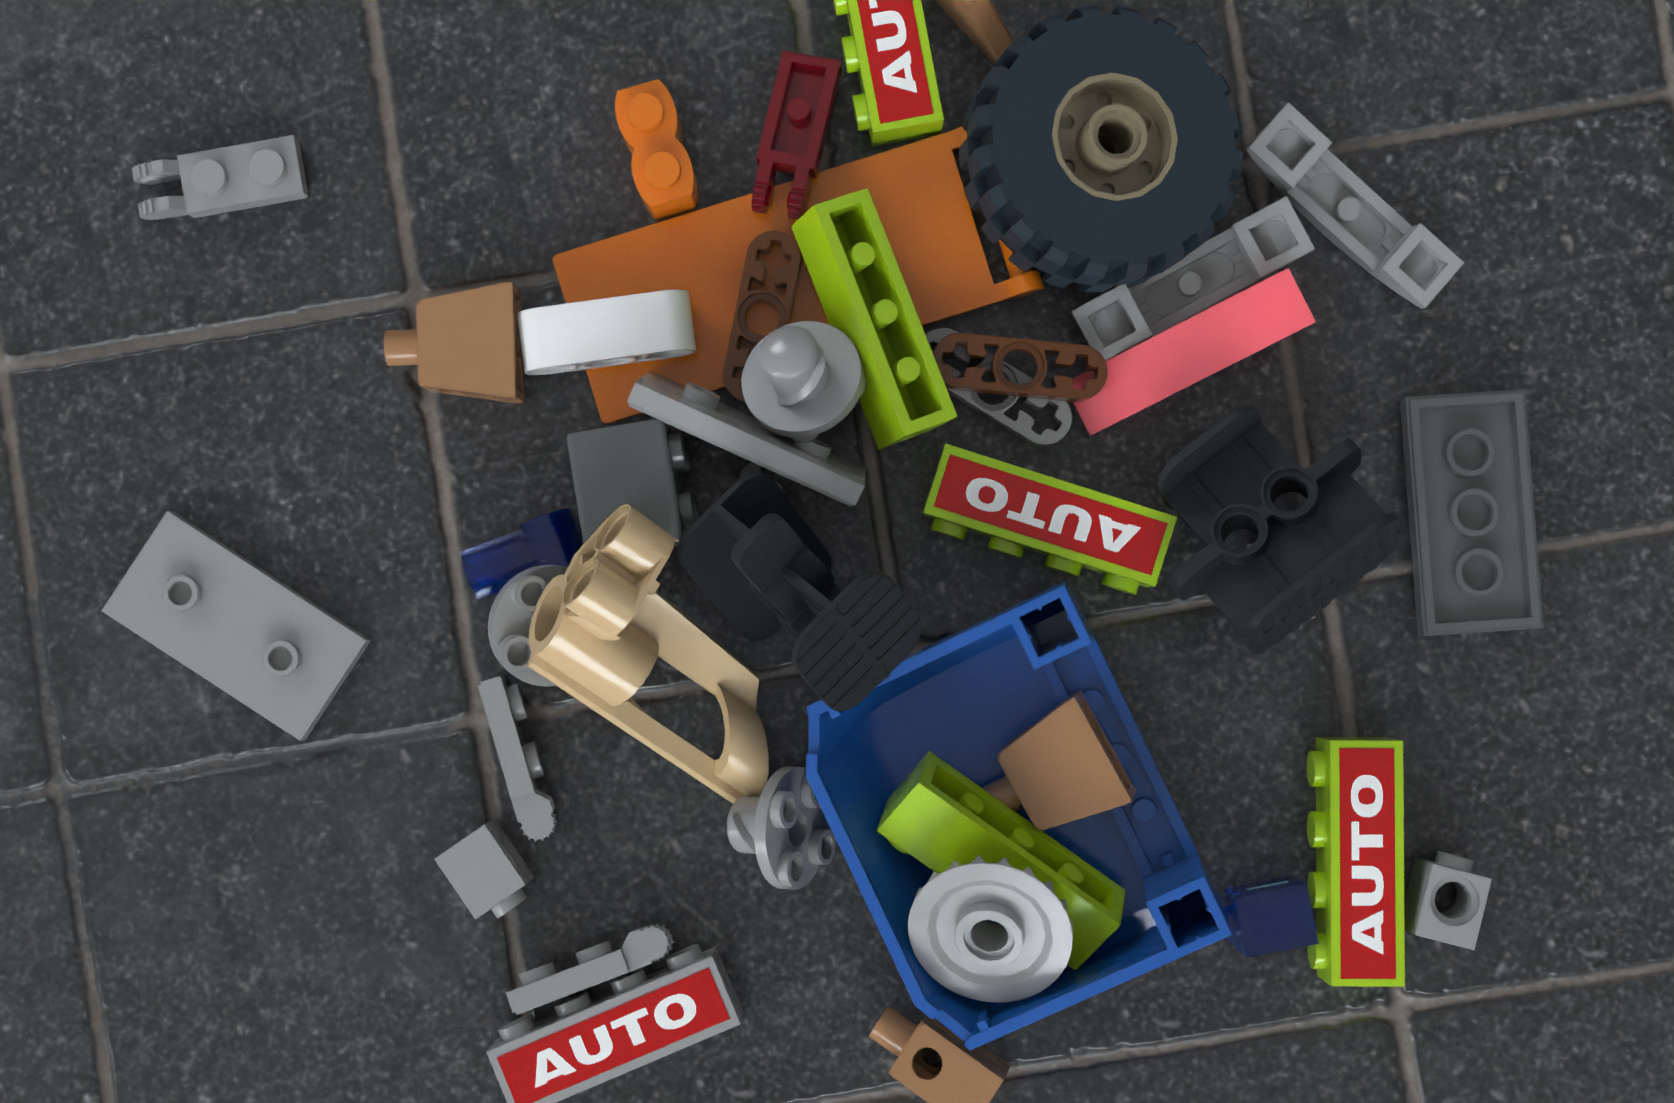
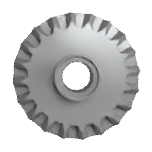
(984, 957)

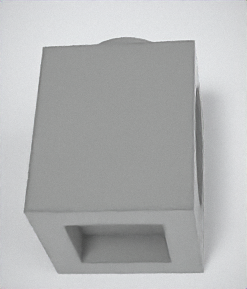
(486, 871)
(1463, 919)

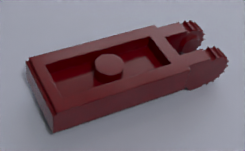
(796, 128)

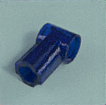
(541, 541)

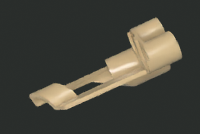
(603, 632)

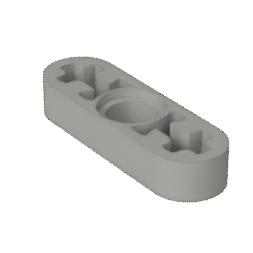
(1023, 422)

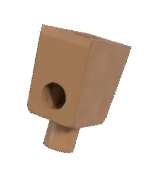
(465, 344)
(1062, 768)
(964, 1073)

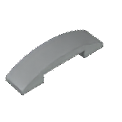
(1349, 211)
(1199, 281)

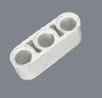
(606, 332)

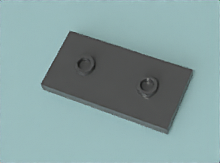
(1471, 512)

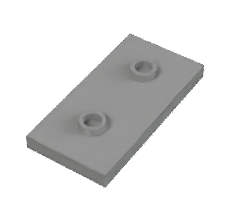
(702, 415)
(236, 625)

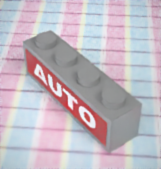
(617, 1030)

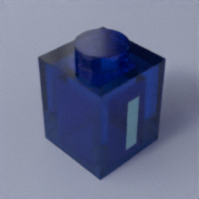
(1270, 916)

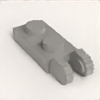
(226, 179)
(518, 760)
(595, 966)

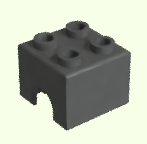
(634, 467)

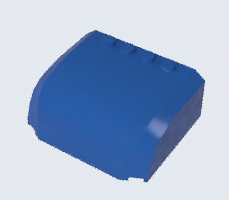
(964, 705)

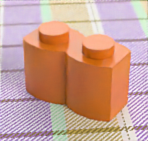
(656, 144)

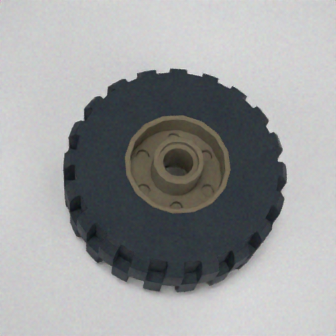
(1101, 149)

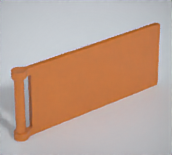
(706, 251)

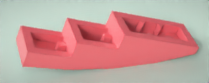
(1195, 350)

